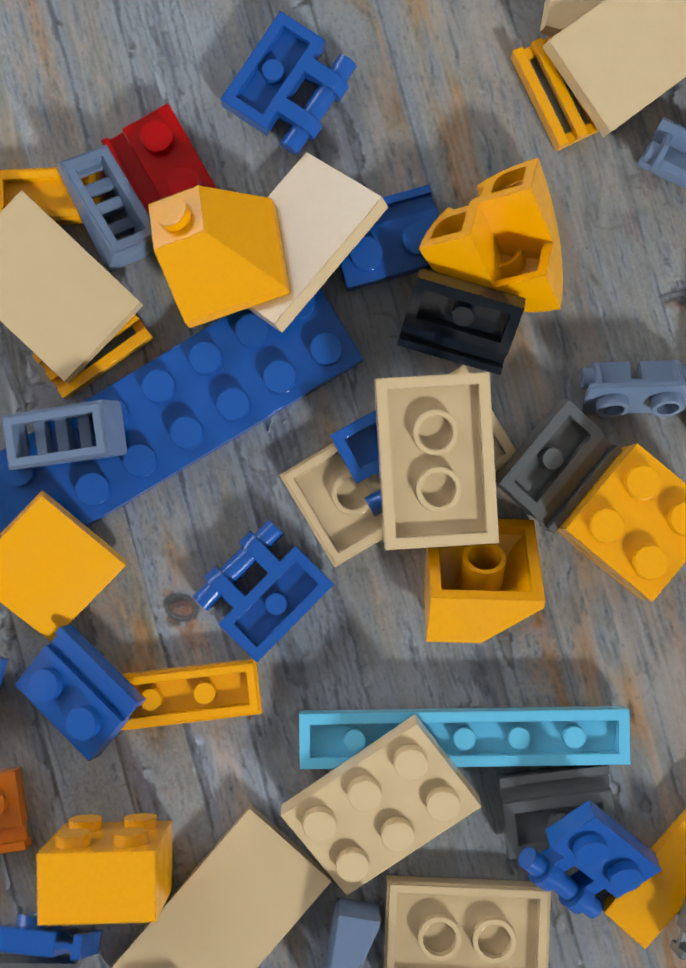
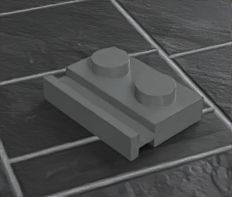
(557, 465)
(543, 796)

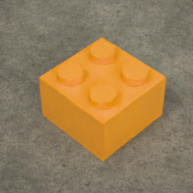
(633, 523)
(105, 871)

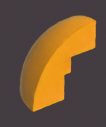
(503, 238)

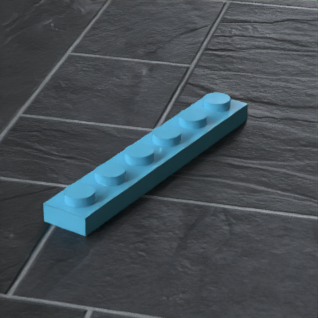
(477, 735)

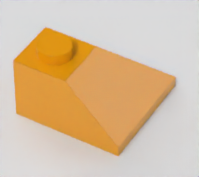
(218, 251)
(483, 587)

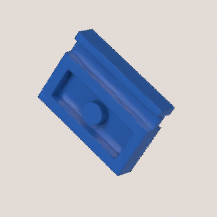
(393, 241)
(80, 692)
(47, 940)

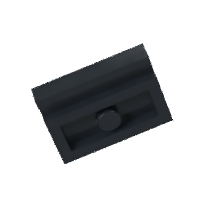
(461, 321)

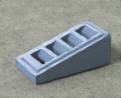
(137, 221)
(99, 431)
(351, 933)

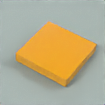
(52, 565)

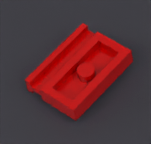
(158, 157)

